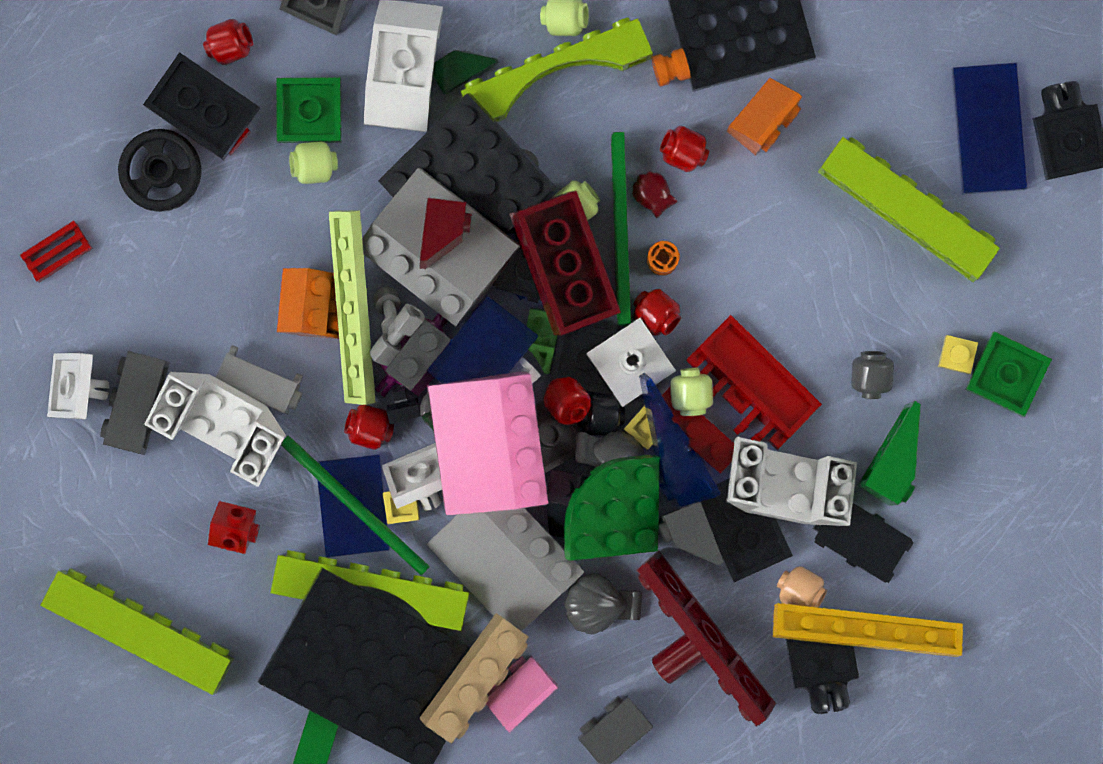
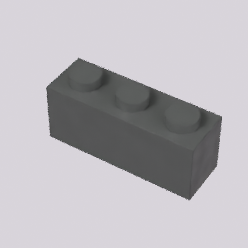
(132, 402)

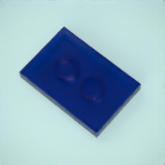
(484, 346)
(342, 529)

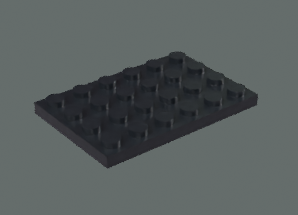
(364, 666)

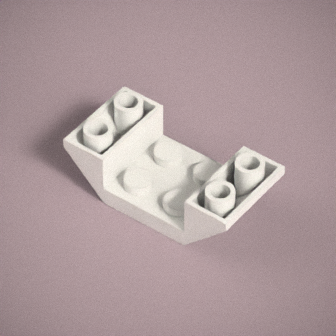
(402, 65)
(219, 418)
(791, 485)

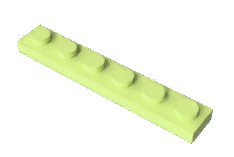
(352, 306)

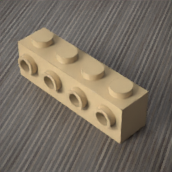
(474, 678)

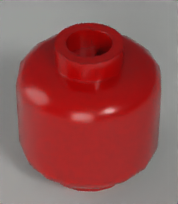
(228, 41)
(684, 148)
(657, 311)
(567, 400)
(368, 427)

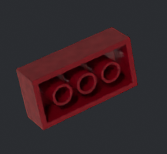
(565, 263)

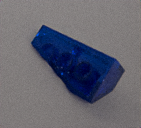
(681, 470)

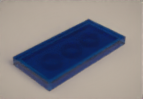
(989, 128)

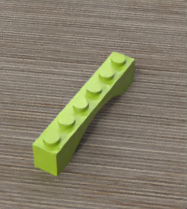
(616, 48)
(436, 604)

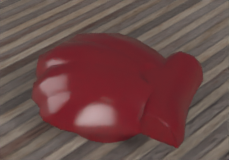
(653, 193)

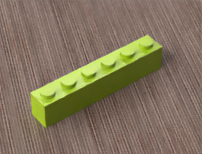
(909, 209)
(137, 631)

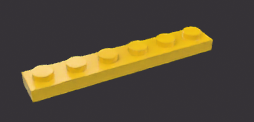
(867, 630)

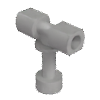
(394, 325)

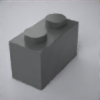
(417, 355)
(614, 731)

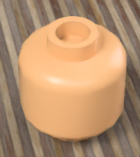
(801, 588)

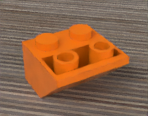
(759, 121)
(308, 303)

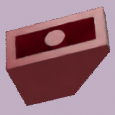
(442, 229)

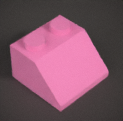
(520, 692)

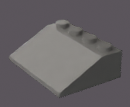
(456, 280)
(506, 562)

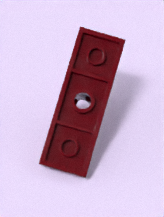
(701, 642)

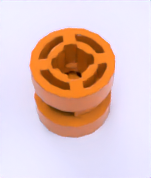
(669, 67)
(660, 262)

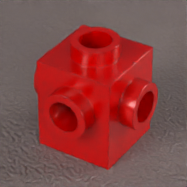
(233, 527)

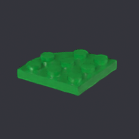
(615, 510)

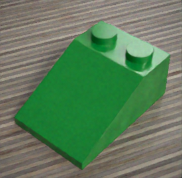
(894, 464)

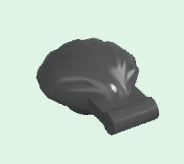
(613, 445)
(596, 604)

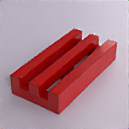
(32, 265)

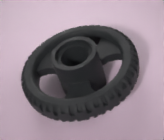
(154, 142)

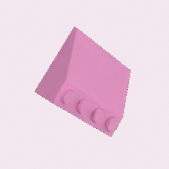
(488, 444)

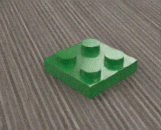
(309, 110)
(1008, 374)

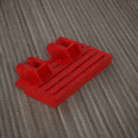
(755, 380)

